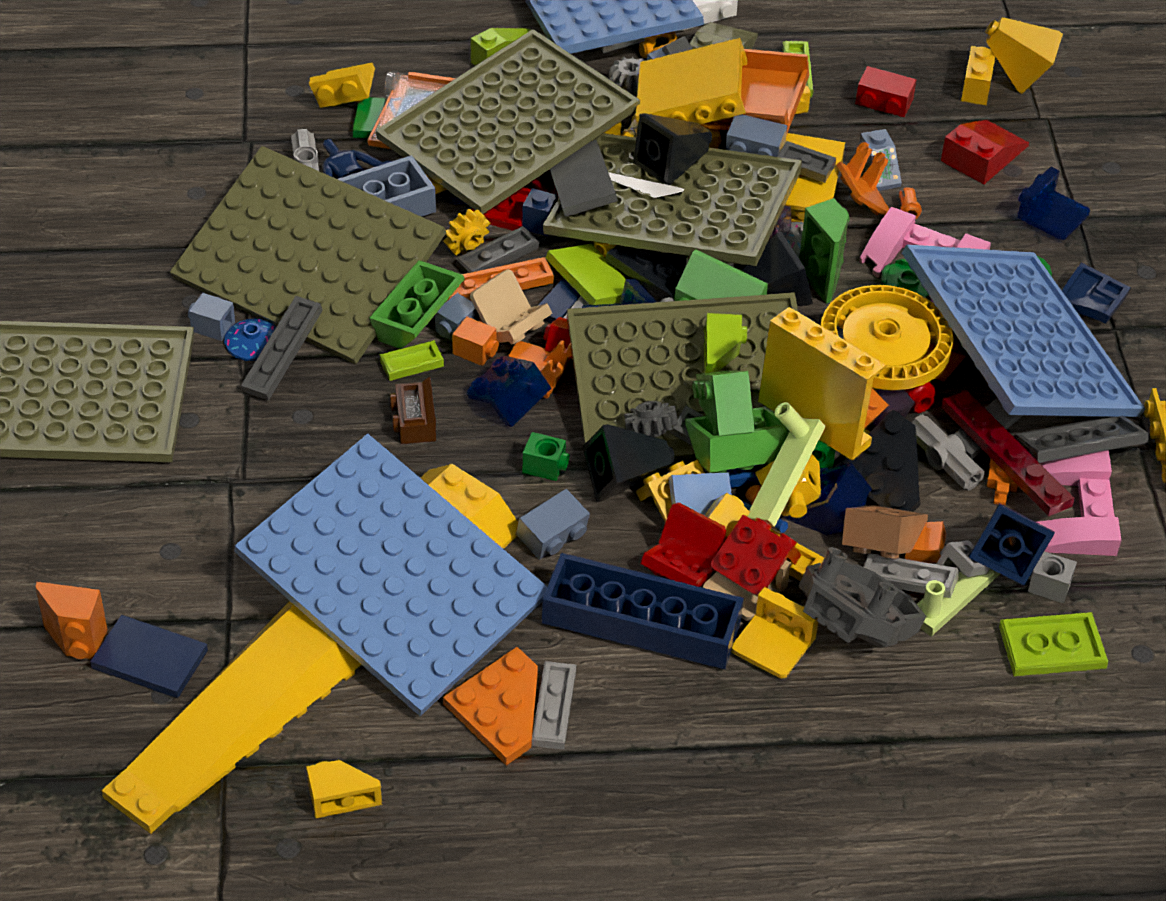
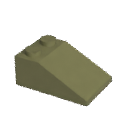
(716, 33)

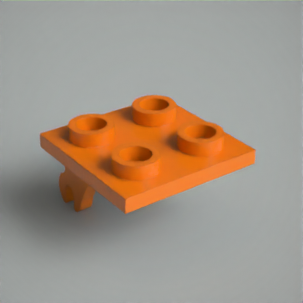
(864, 187)
(550, 364)

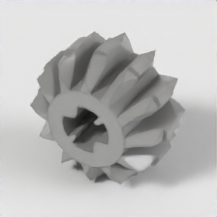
(626, 74)

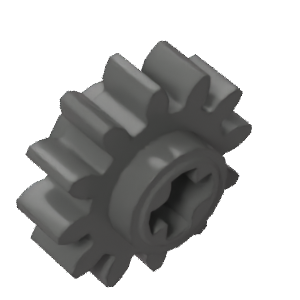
(651, 418)

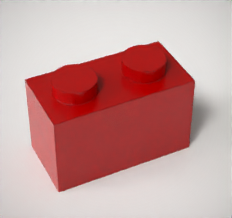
(885, 91)

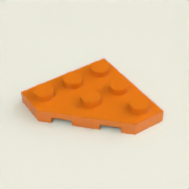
(499, 705)

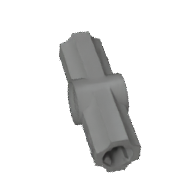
(304, 148)
(947, 453)

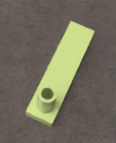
(788, 464)
(942, 609)

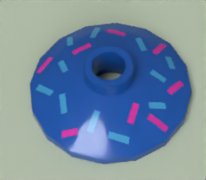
(248, 338)

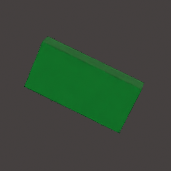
(367, 116)

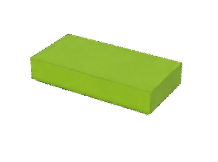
(411, 360)

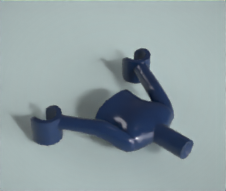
(345, 162)

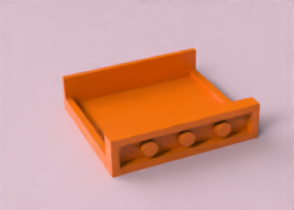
(770, 87)

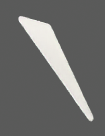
(644, 186)

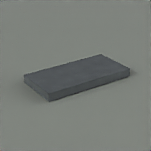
(583, 180)
(1081, 438)

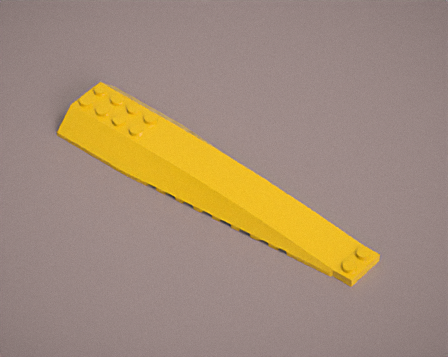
(267, 686)

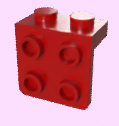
(685, 546)
(754, 554)

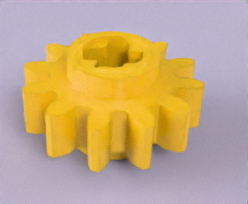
(466, 232)

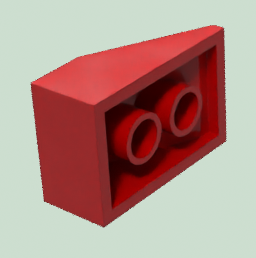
(981, 149)

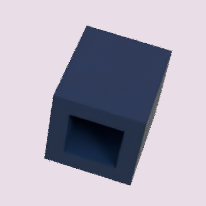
(536, 210)

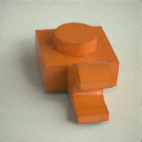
(1001, 482)

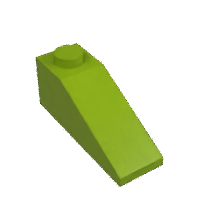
(492, 41)

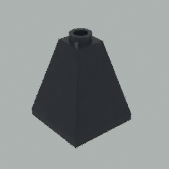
(669, 146)
(782, 270)
(623, 459)

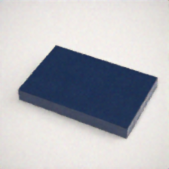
(149, 656)

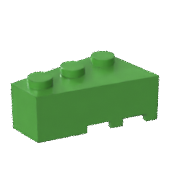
(726, 400)

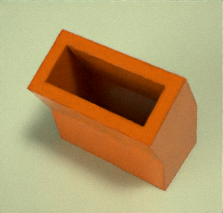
(929, 543)

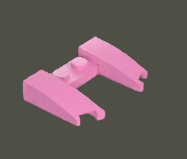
(898, 230)
(1097, 528)

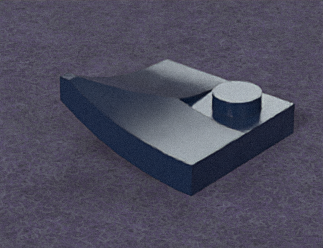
(1094, 293)

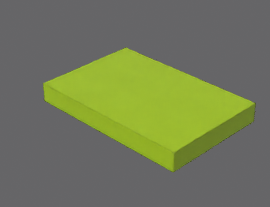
(588, 273)
(1053, 644)

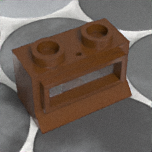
(414, 412)

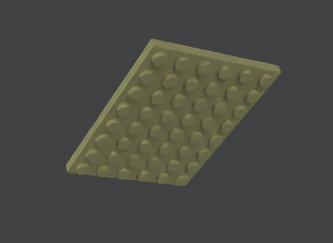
(507, 120)
(724, 210)
(307, 237)
(654, 354)
(92, 390)

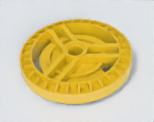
(895, 330)

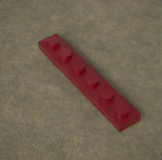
(1008, 453)

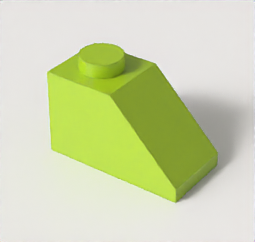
(722, 340)

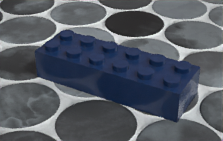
(642, 610)

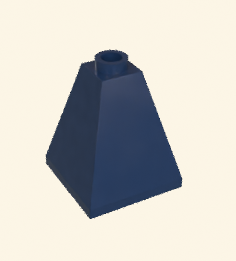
(1011, 544)

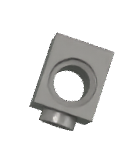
(1052, 577)

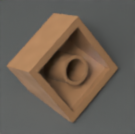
(882, 530)

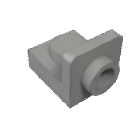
(957, 555)

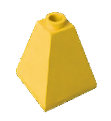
(1023, 49)

